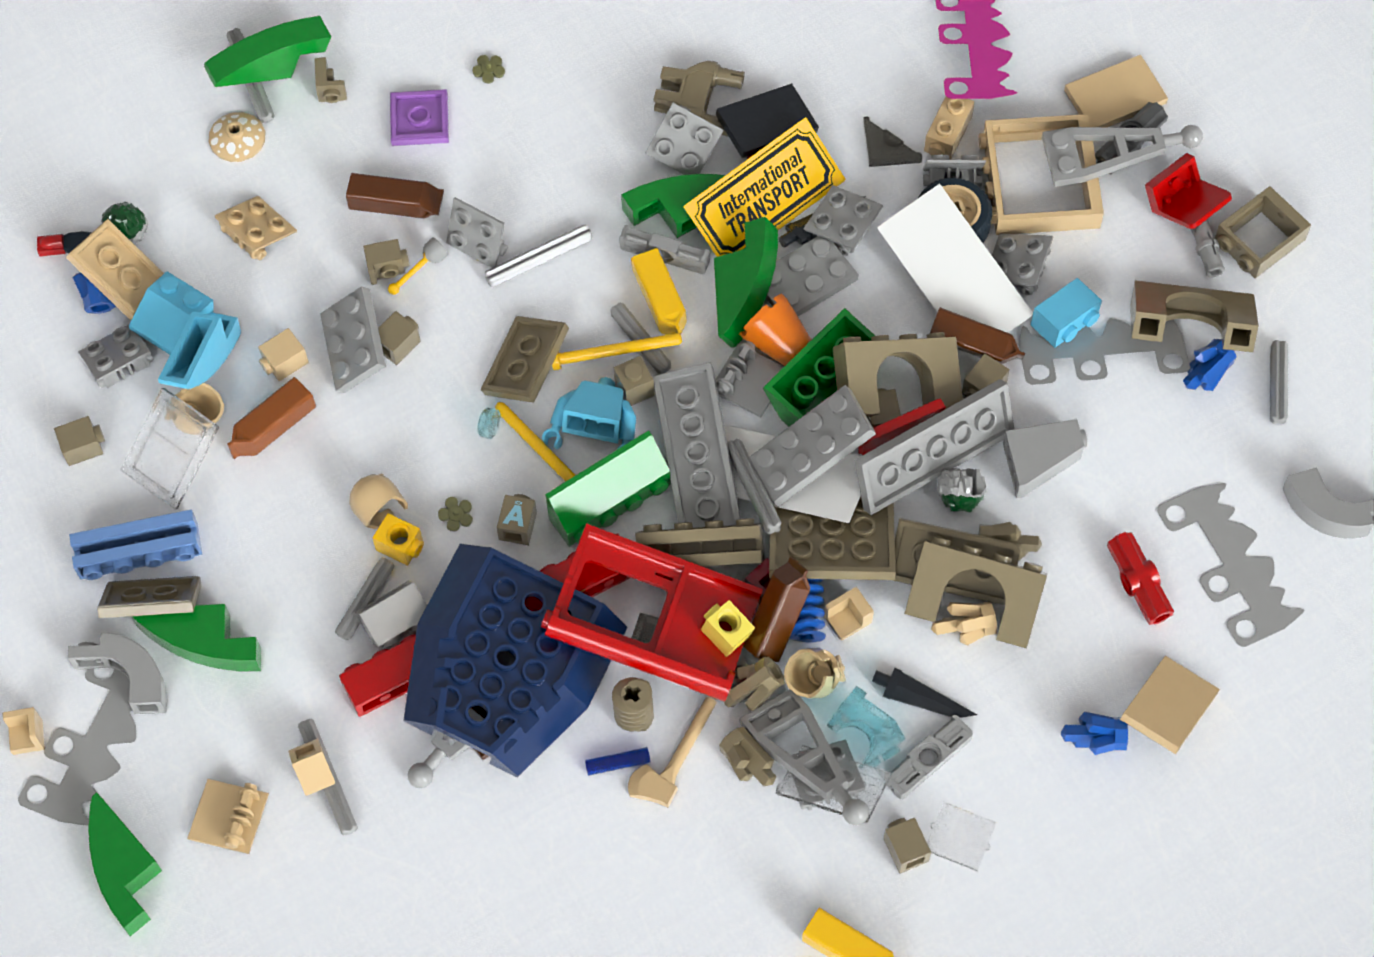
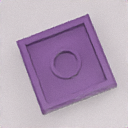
(419, 117)

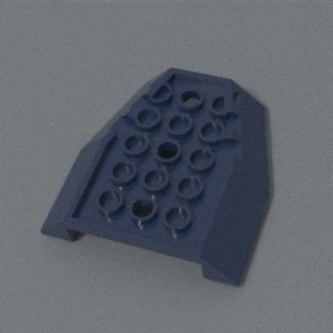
(456, 665)

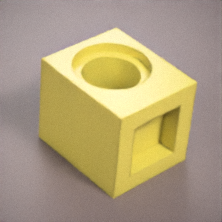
(726, 640)

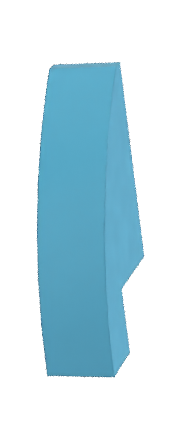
(200, 349)

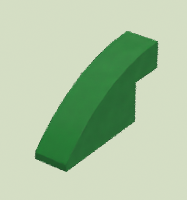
(269, 53)
(667, 198)
(745, 279)
(203, 638)
(119, 864)

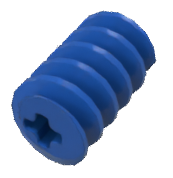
(808, 622)

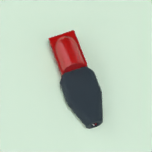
(60, 243)

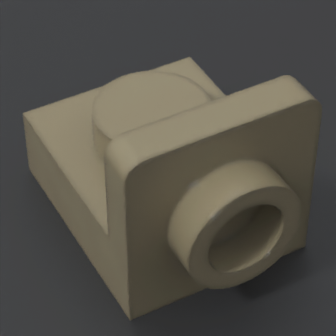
(327, 87)

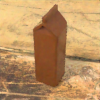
(271, 419)

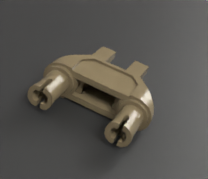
(694, 88)

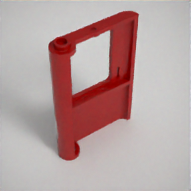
(678, 646)

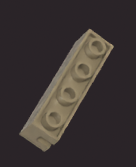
(708, 544)

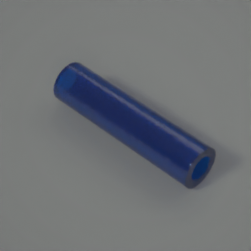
(617, 761)

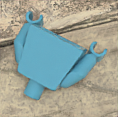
(593, 412)

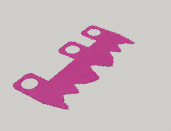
(984, 57)

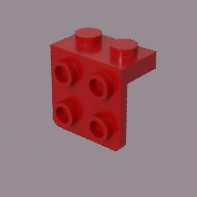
(1183, 196)

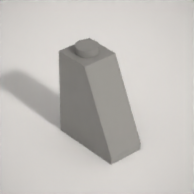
(1042, 452)

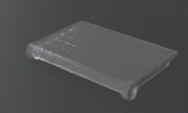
(863, 781)

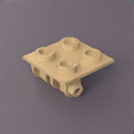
(254, 226)
(228, 815)

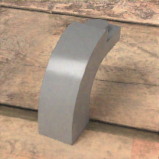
(1323, 510)
(118, 652)

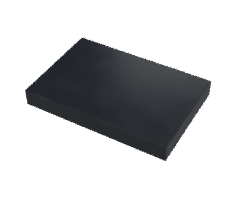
(763, 118)

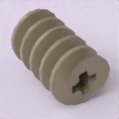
(633, 704)

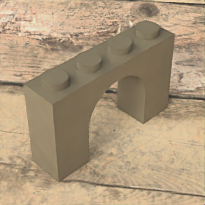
(1227, 311)
(931, 357)
(1020, 584)

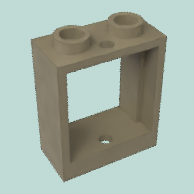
(1280, 214)

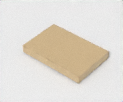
(1115, 92)
(115, 267)
(1170, 704)

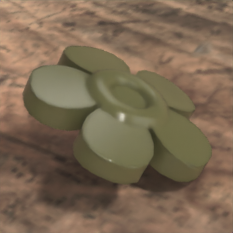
(488, 69)
(455, 513)

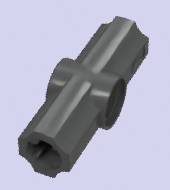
(1150, 116)

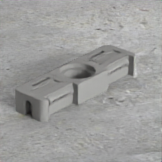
(670, 249)
(945, 744)

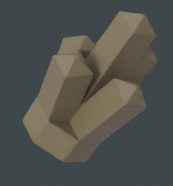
(1011, 533)
(760, 683)
(747, 757)

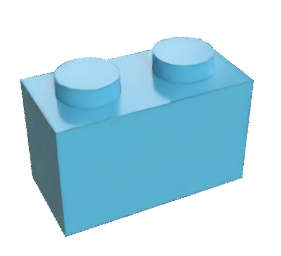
(1066, 313)

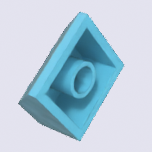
(166, 311)

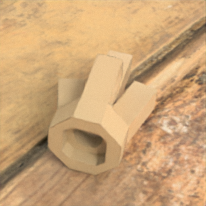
(970, 619)

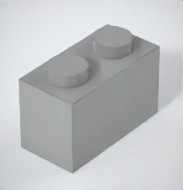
(392, 614)

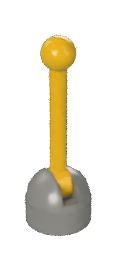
(432, 251)

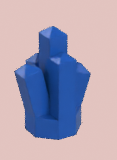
(93, 299)
(1209, 366)
(1097, 733)

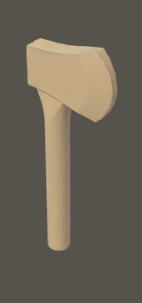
(661, 788)

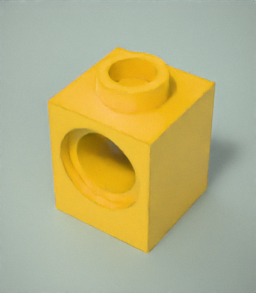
(394, 528)

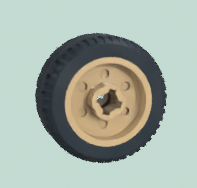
(970, 201)

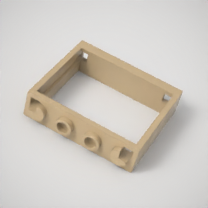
(1031, 129)

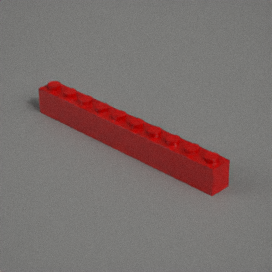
(388, 671)

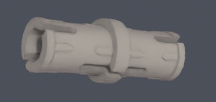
(1208, 248)

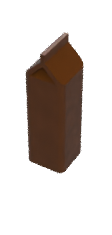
(393, 196)
(977, 337)
(778, 611)

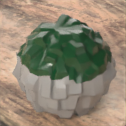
(128, 220)
(961, 489)

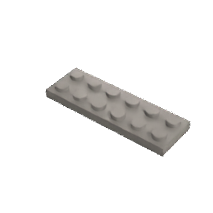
(696, 446)
(934, 446)

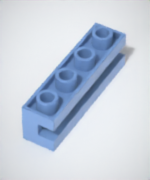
(135, 545)

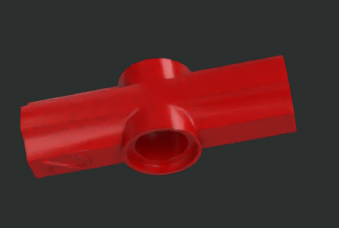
(1140, 578)

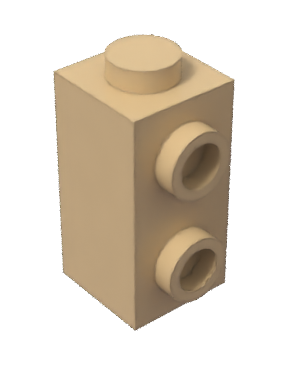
(949, 126)

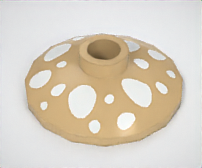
(240, 145)

